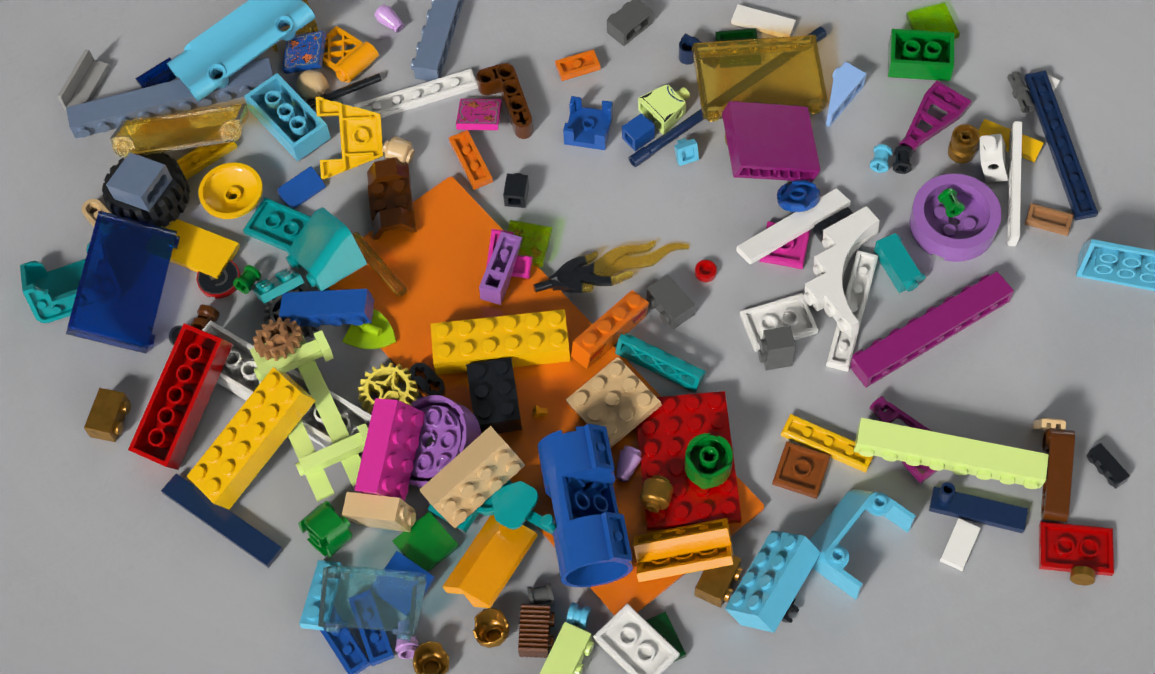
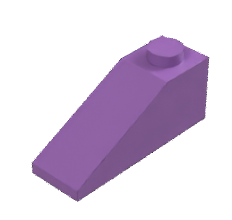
(500, 268)

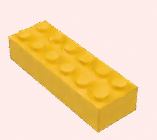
(524, 337)
(250, 438)

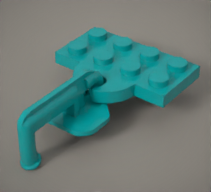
(510, 507)

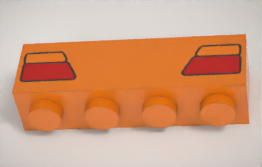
(607, 329)

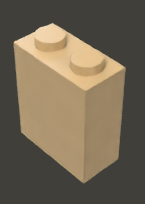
(379, 511)

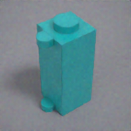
(898, 263)

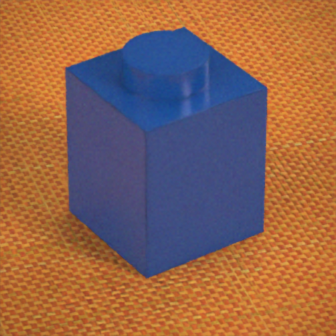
(638, 132)

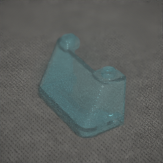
(371, 599)

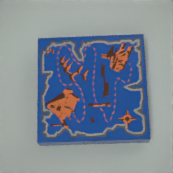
(304, 52)

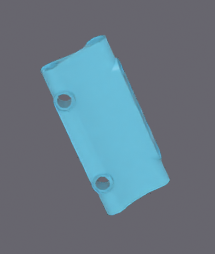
(237, 42)

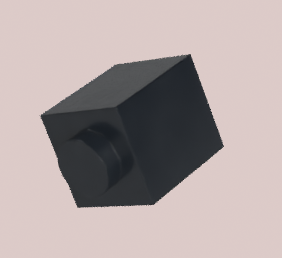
(516, 190)

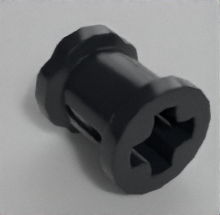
(902, 159)

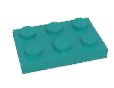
(282, 283)

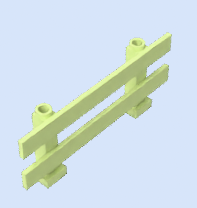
(344, 447)

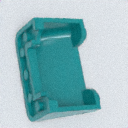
(325, 250)
(50, 292)

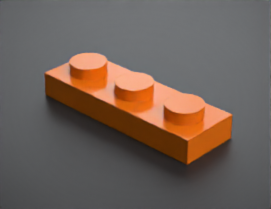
(470, 159)

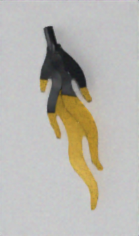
(579, 279)

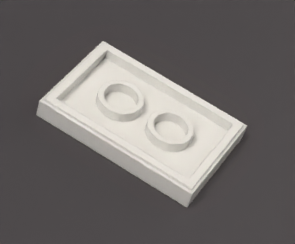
(788, 311)
(635, 643)

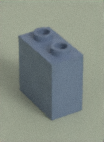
(139, 181)

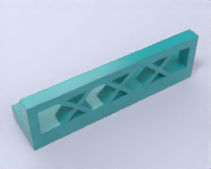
(659, 362)

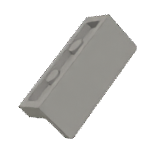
(83, 81)

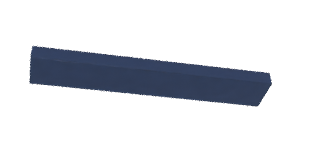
(222, 521)

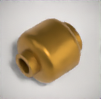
(656, 493)

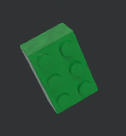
(921, 54)

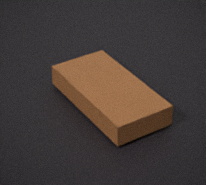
(1049, 219)

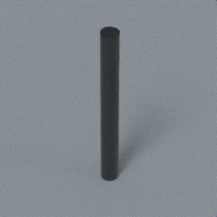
(348, 89)

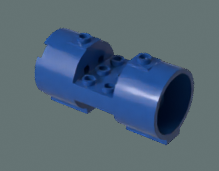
(590, 531)

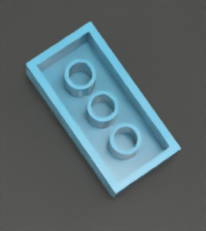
(287, 117)
(772, 581)

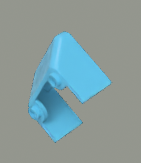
(839, 522)

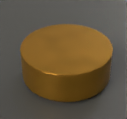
(1082, 575)

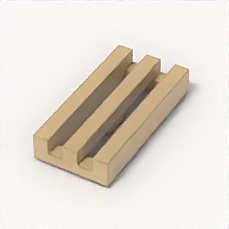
(1046, 423)

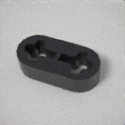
(431, 377)

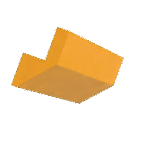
(683, 550)
(489, 562)

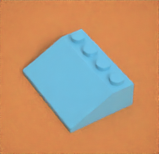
(1117, 264)

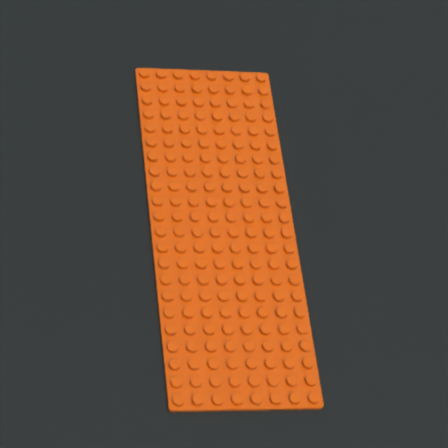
(442, 279)

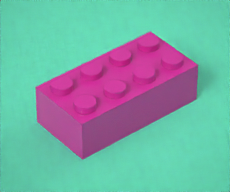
(389, 449)

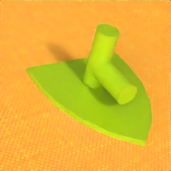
(371, 335)

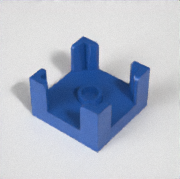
(587, 125)

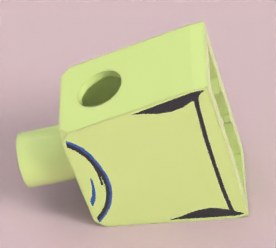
(664, 106)

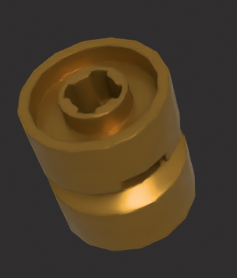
(963, 143)

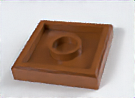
(801, 470)

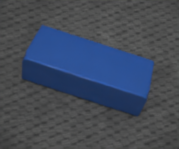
(301, 188)

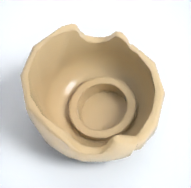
(311, 84)

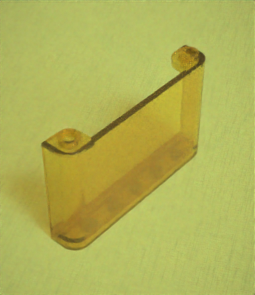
(761, 72)
(180, 130)

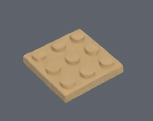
(614, 400)

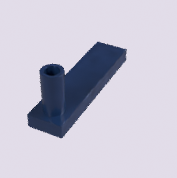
(977, 509)

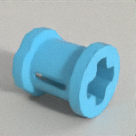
(880, 160)

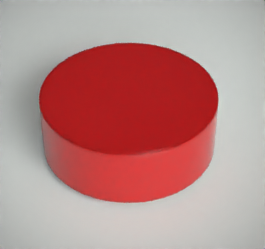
(705, 271)

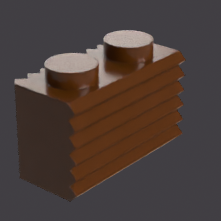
(535, 630)

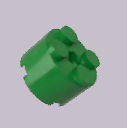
(718, 464)
(326, 529)

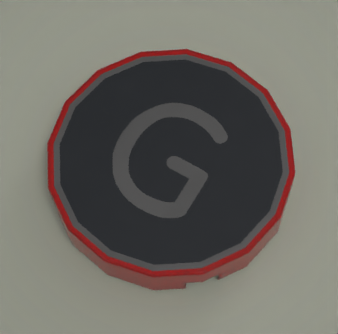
(219, 287)

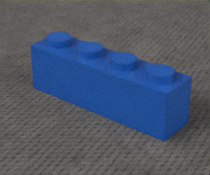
(328, 307)

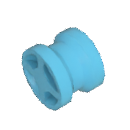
(578, 615)

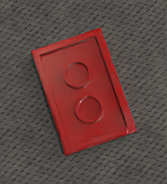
(1075, 545)

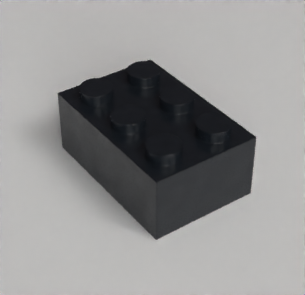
(494, 395)

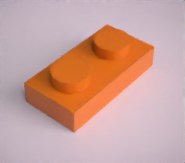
(577, 65)

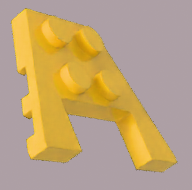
(358, 134)

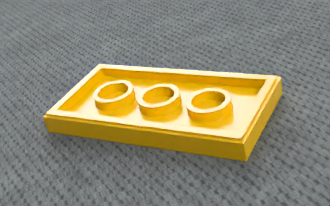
(202, 249)

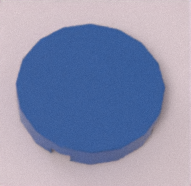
(798, 196)

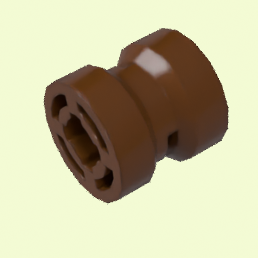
(205, 314)

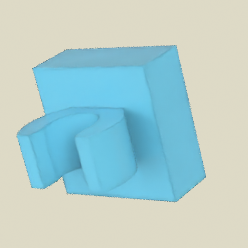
(686, 151)

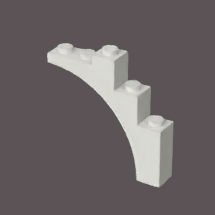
(841, 243)

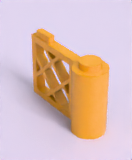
(352, 60)

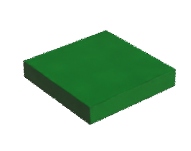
(426, 543)

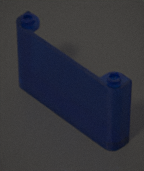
(122, 282)

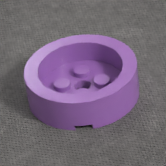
(976, 225)
(451, 428)

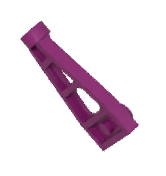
(944, 98)
(919, 472)

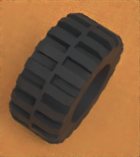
(166, 207)

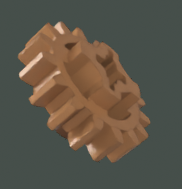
(277, 339)

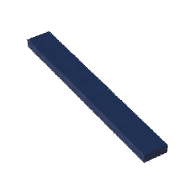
(1061, 145)

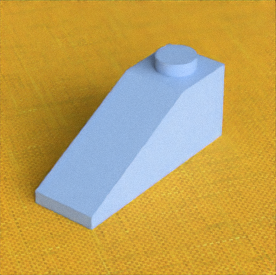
(846, 85)

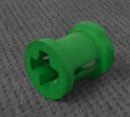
(951, 202)
(247, 279)

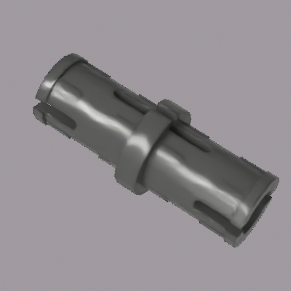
(1020, 92)

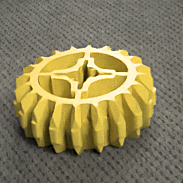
(385, 385)

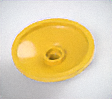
(227, 182)

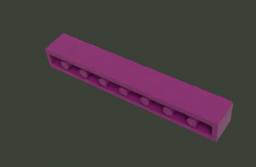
(931, 329)

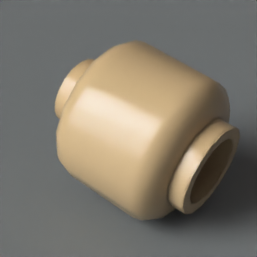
(399, 149)

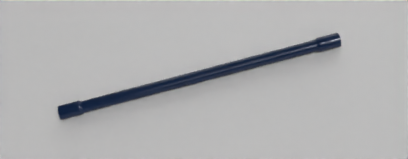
(646, 152)

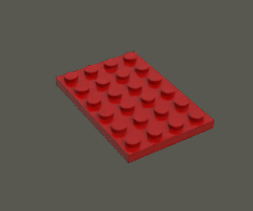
(663, 446)

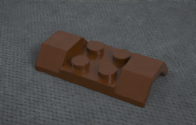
(390, 197)

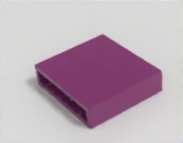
(770, 141)

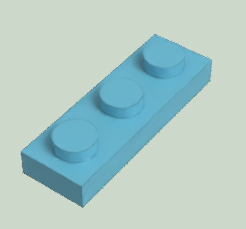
(310, 613)

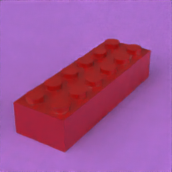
(180, 397)

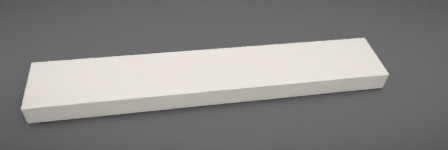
(421, 94)
(1014, 186)
(792, 227)
(856, 297)

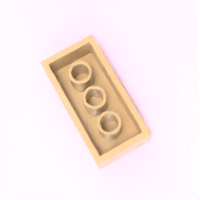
(472, 477)

